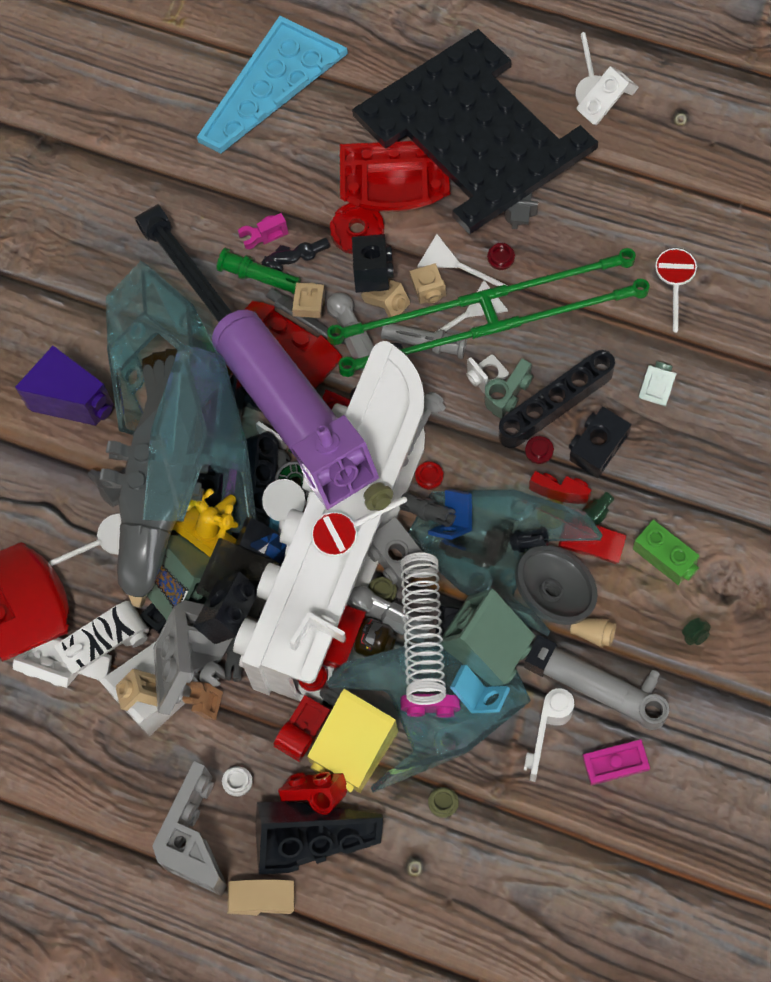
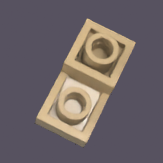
(258, 896)

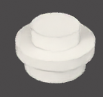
(237, 781)

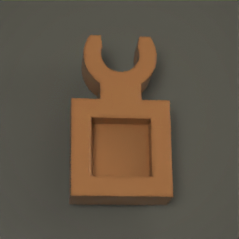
(204, 698)

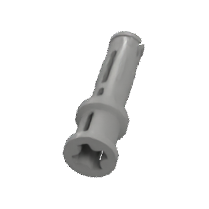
(417, 336)

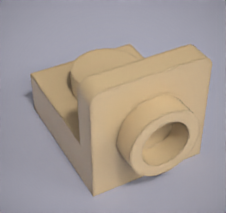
(428, 284)
(308, 300)
(392, 300)
(137, 687)

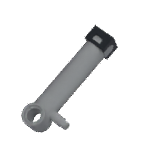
(597, 684)

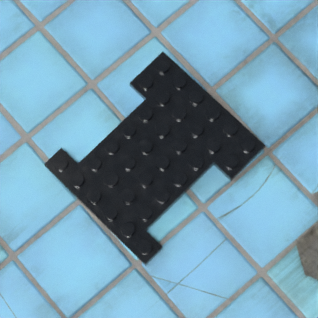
(473, 128)

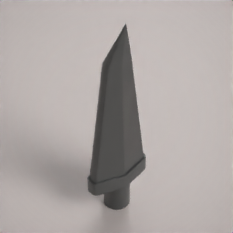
(285, 303)

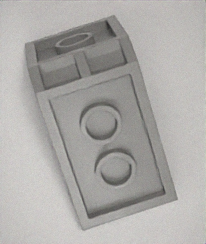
(181, 653)
(195, 860)

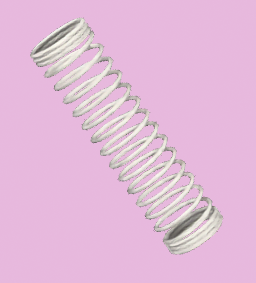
(424, 684)

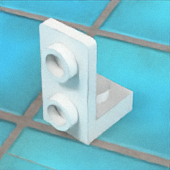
(605, 94)

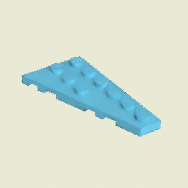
(276, 72)

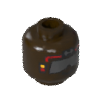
(374, 638)

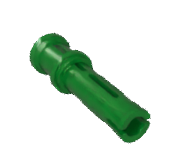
(245, 268)

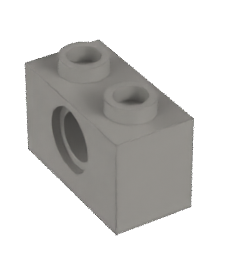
(394, 536)

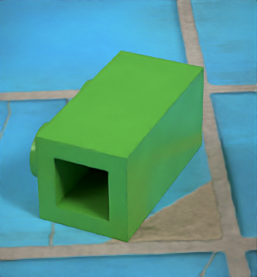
(666, 553)

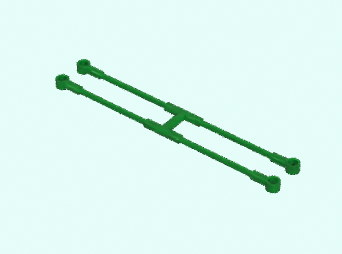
(484, 298)

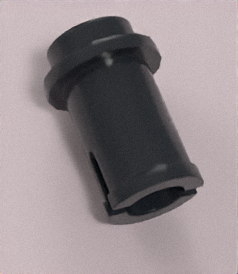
(528, 539)

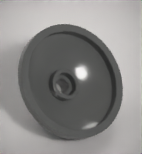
(556, 585)

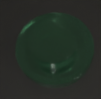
(696, 631)

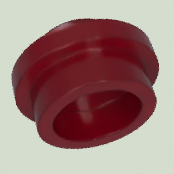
(501, 256)
(539, 450)

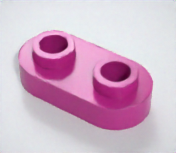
(443, 709)

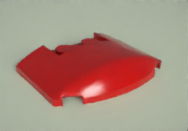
(390, 177)
(310, 353)
(31, 601)

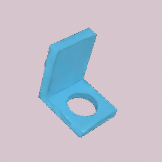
(475, 694)

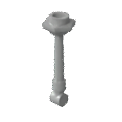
(432, 404)

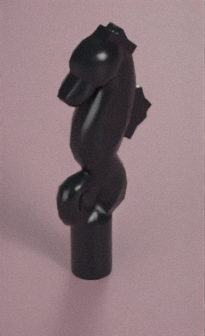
(286, 256)

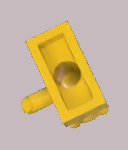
(207, 524)

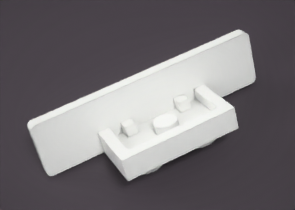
(47, 665)

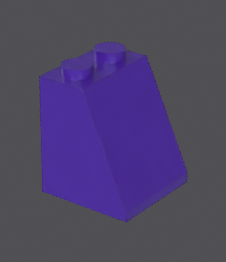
(64, 390)

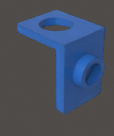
(462, 504)

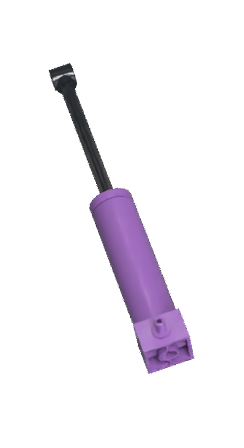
(325, 446)

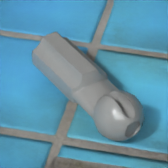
(341, 308)
(385, 611)

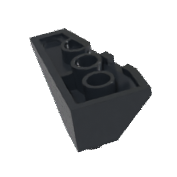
(296, 834)

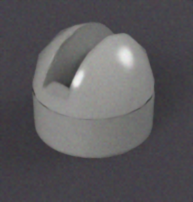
(212, 673)

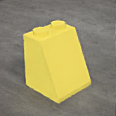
(353, 740)

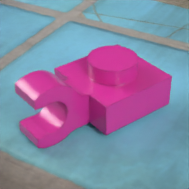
(267, 230)

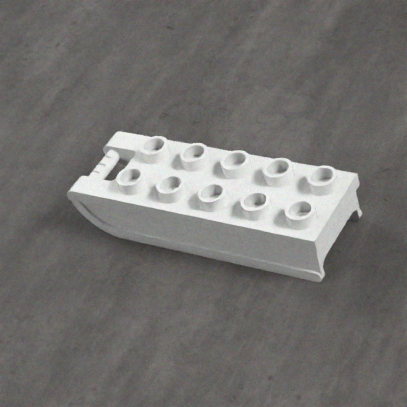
(387, 416)

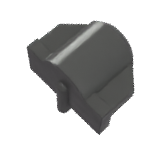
(521, 211)

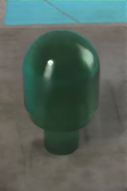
(598, 509)

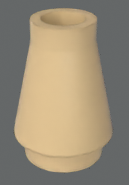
(596, 631)

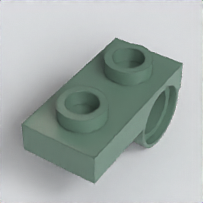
(518, 380)

